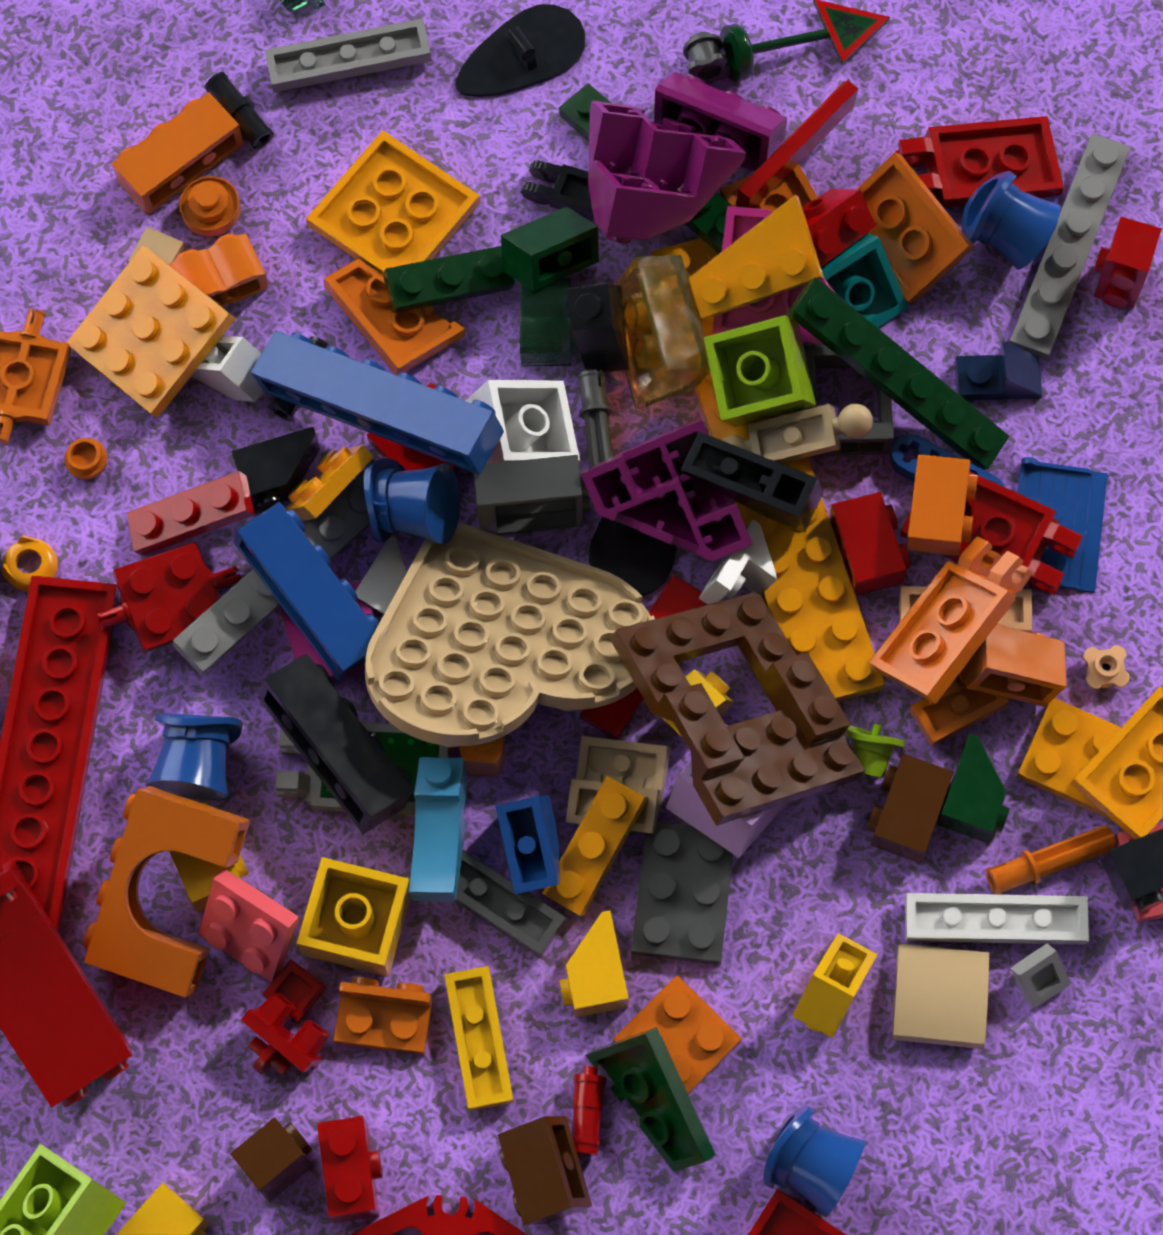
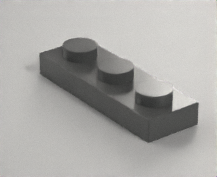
(515, 915)

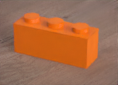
(177, 152)

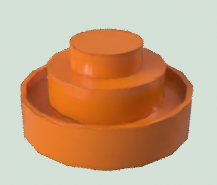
(210, 206)

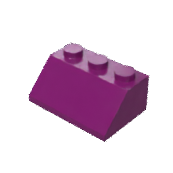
(721, 113)

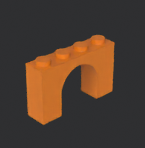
(123, 935)

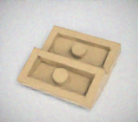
(631, 763)
(941, 996)

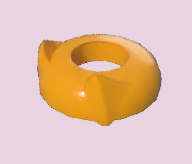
(25, 545)

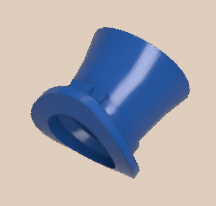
(1009, 219)
(411, 501)
(194, 755)
(812, 1160)

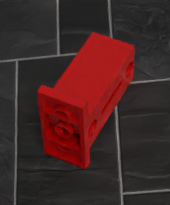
(49, 1002)

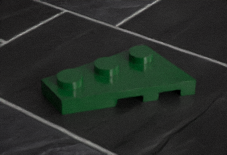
(654, 1089)

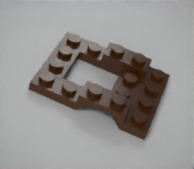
(757, 760)

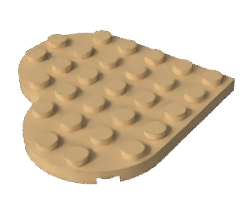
(493, 633)

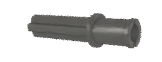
(596, 415)

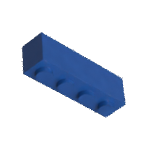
(308, 588)

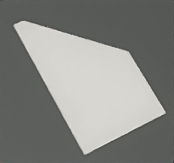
(383, 577)

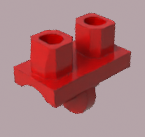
(269, 1024)

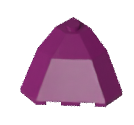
(651, 173)
(653, 495)

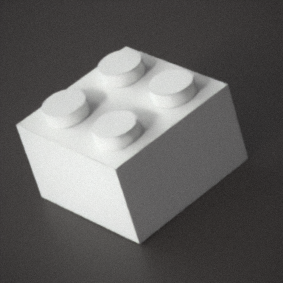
(532, 417)

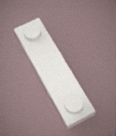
(996, 918)

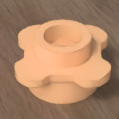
(1100, 678)

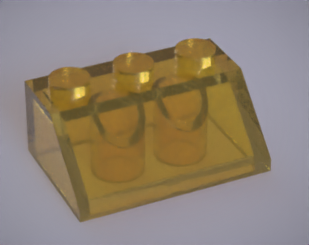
(661, 330)

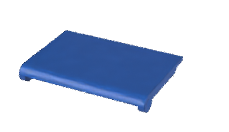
(1079, 506)

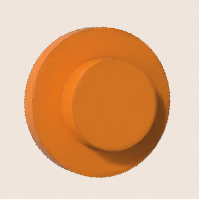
(86, 458)

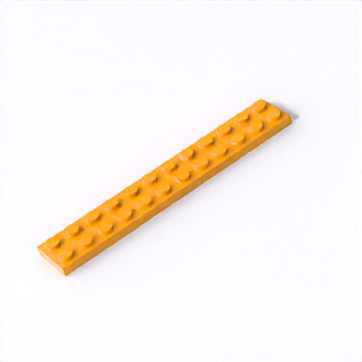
(812, 587)

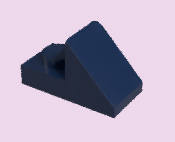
(999, 377)

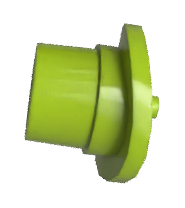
(873, 748)

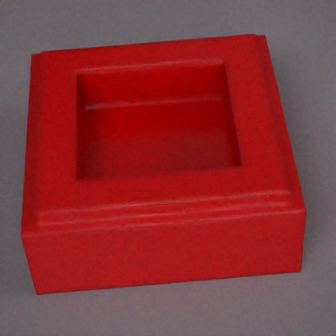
(297, 987)

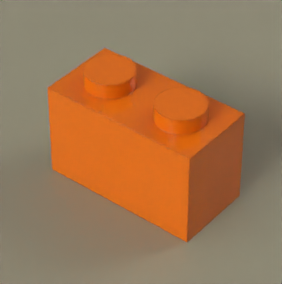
(939, 505)
(1018, 666)

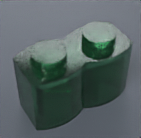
(546, 326)

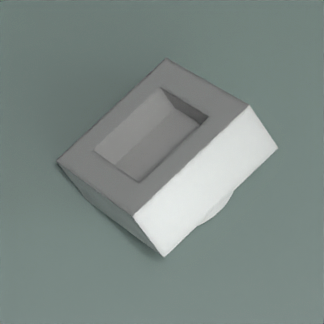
(1040, 975)

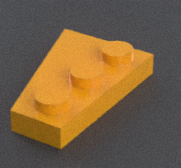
(759, 264)

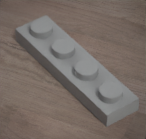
(348, 55)

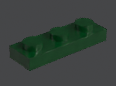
(446, 279)

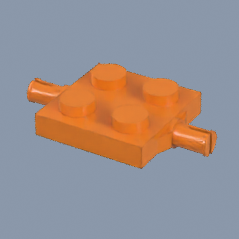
(30, 375)

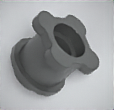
(705, 57)

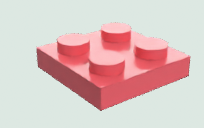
(247, 925)

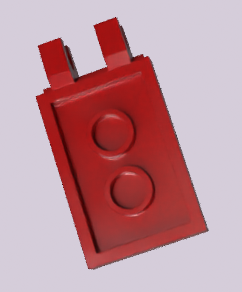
(970, 153)
(1020, 527)

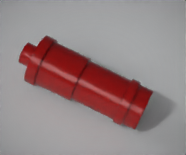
(587, 1108)

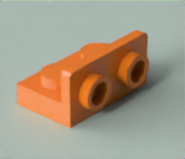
(383, 1016)

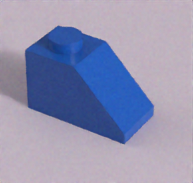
(530, 843)

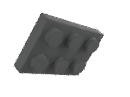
(682, 895)

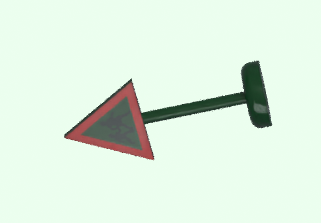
(843, 25)

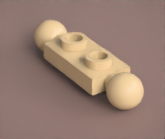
(804, 432)

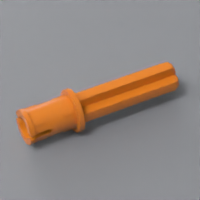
(1048, 860)

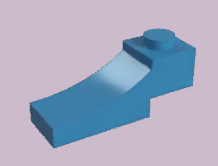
(438, 829)

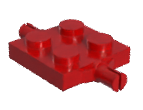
(165, 595)

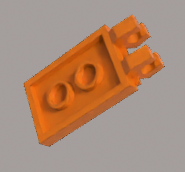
(951, 620)

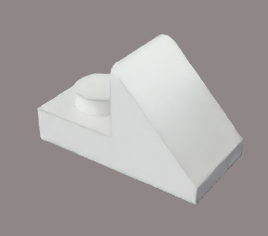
(747, 568)

